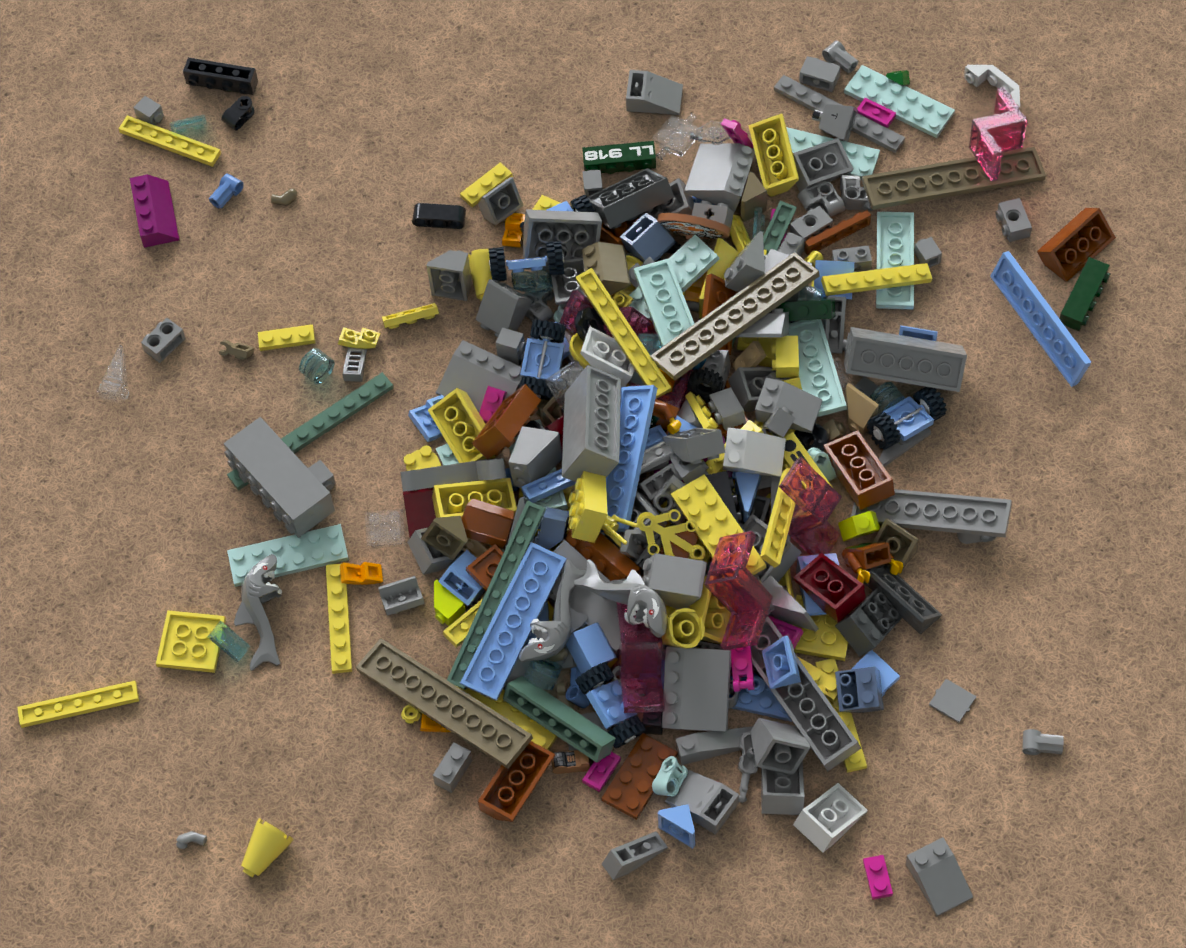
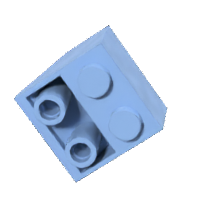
(460, 582)

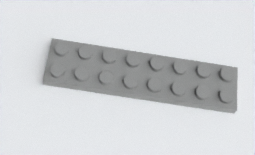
(943, 512)

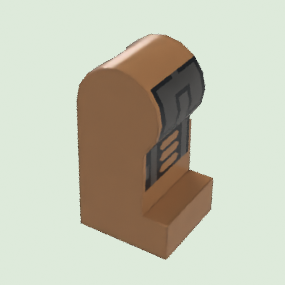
(570, 762)

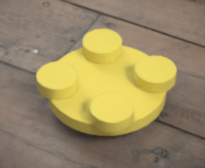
(421, 459)

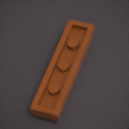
(837, 232)

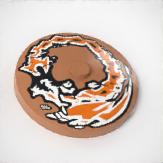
(692, 225)

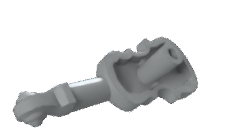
(746, 765)

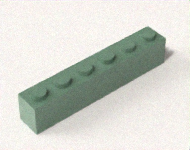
(559, 719)

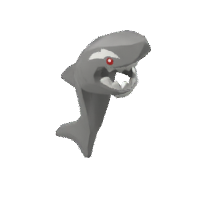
(631, 592)
(251, 611)
(565, 621)

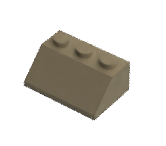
(609, 265)

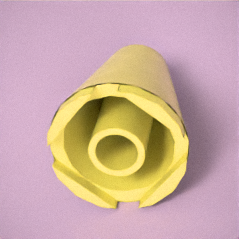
(480, 270)
(683, 629)
(264, 847)

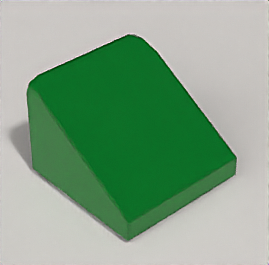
(900, 77)

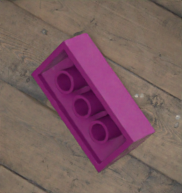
(154, 210)

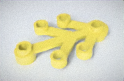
(668, 534)

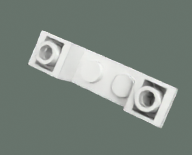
(979, 73)

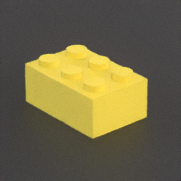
(588, 506)

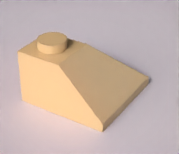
(859, 409)

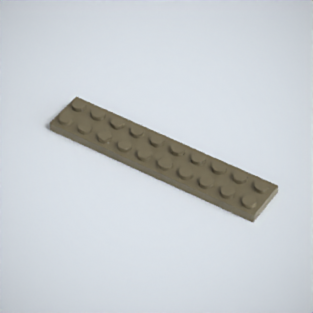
(950, 179)
(734, 316)
(444, 703)

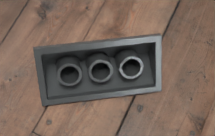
(903, 597)

